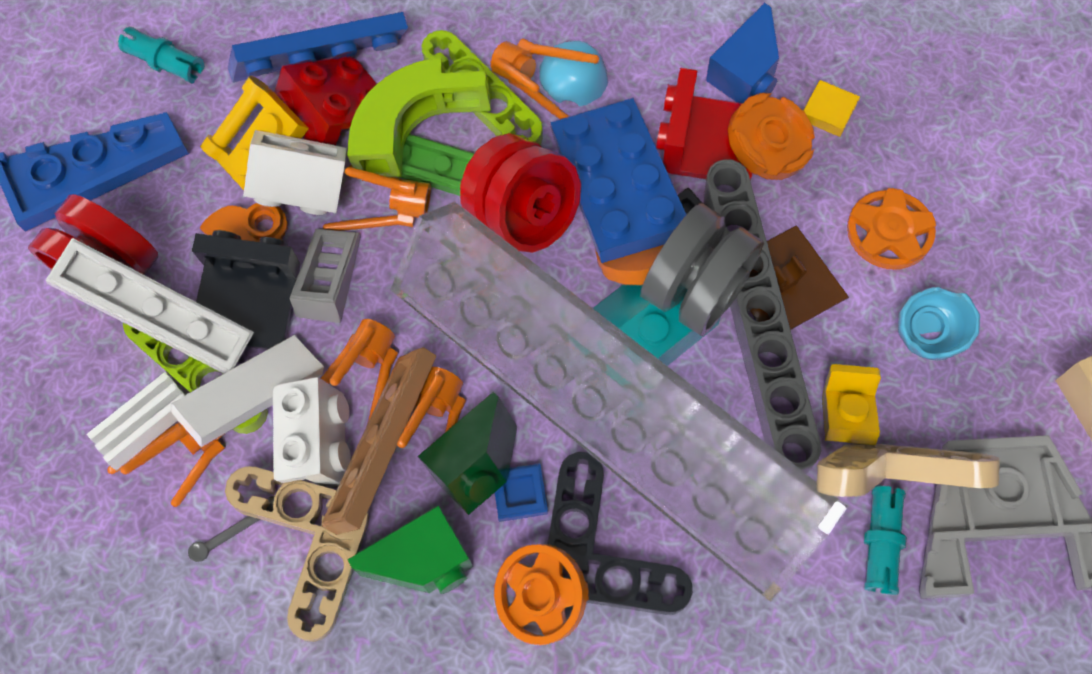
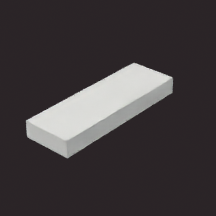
(243, 390)

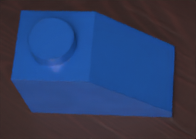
(747, 59)

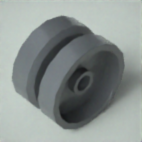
(701, 269)

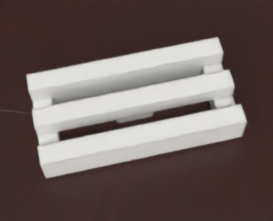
(142, 416)

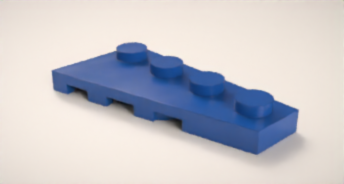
(333, 41)
(85, 166)

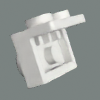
(310, 432)

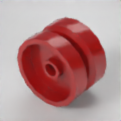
(521, 191)
(96, 229)

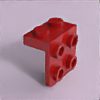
(324, 95)
(696, 129)

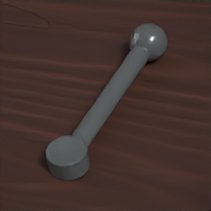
(199, 551)

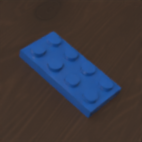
(622, 179)

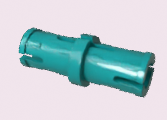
(160, 54)
(885, 540)

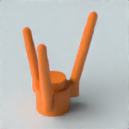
(518, 67)
(406, 196)
(365, 347)
(437, 396)
(165, 440)

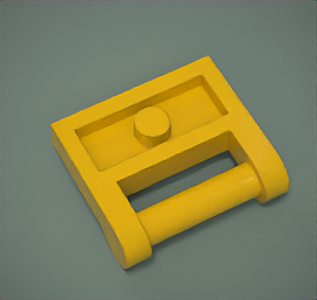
(273, 118)

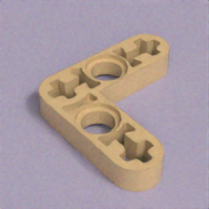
(861, 467)
(323, 542)

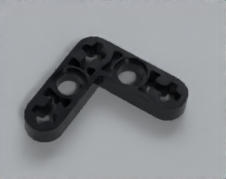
(582, 548)

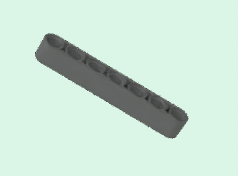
(768, 336)

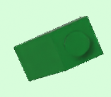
(416, 556)

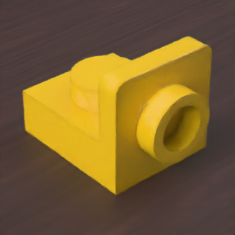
(851, 405)

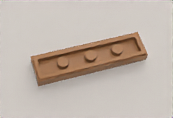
(378, 442)

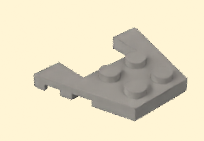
(1032, 501)

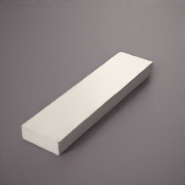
(149, 306)

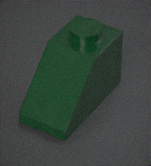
(473, 454)

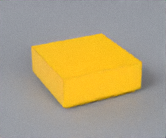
(830, 108)

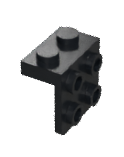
(248, 283)

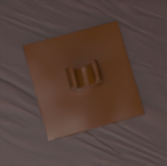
(802, 278)

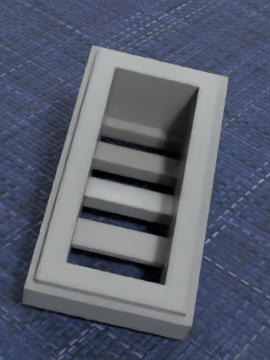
(320, 301)

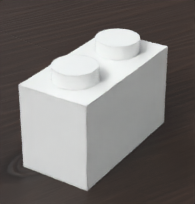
(294, 172)

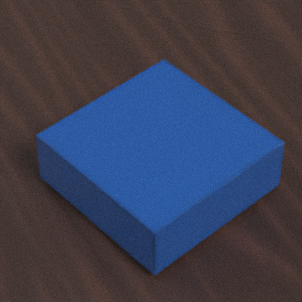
(522, 494)

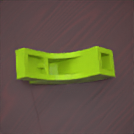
(402, 103)

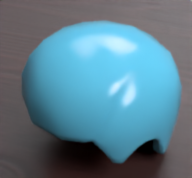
(573, 79)
(935, 312)

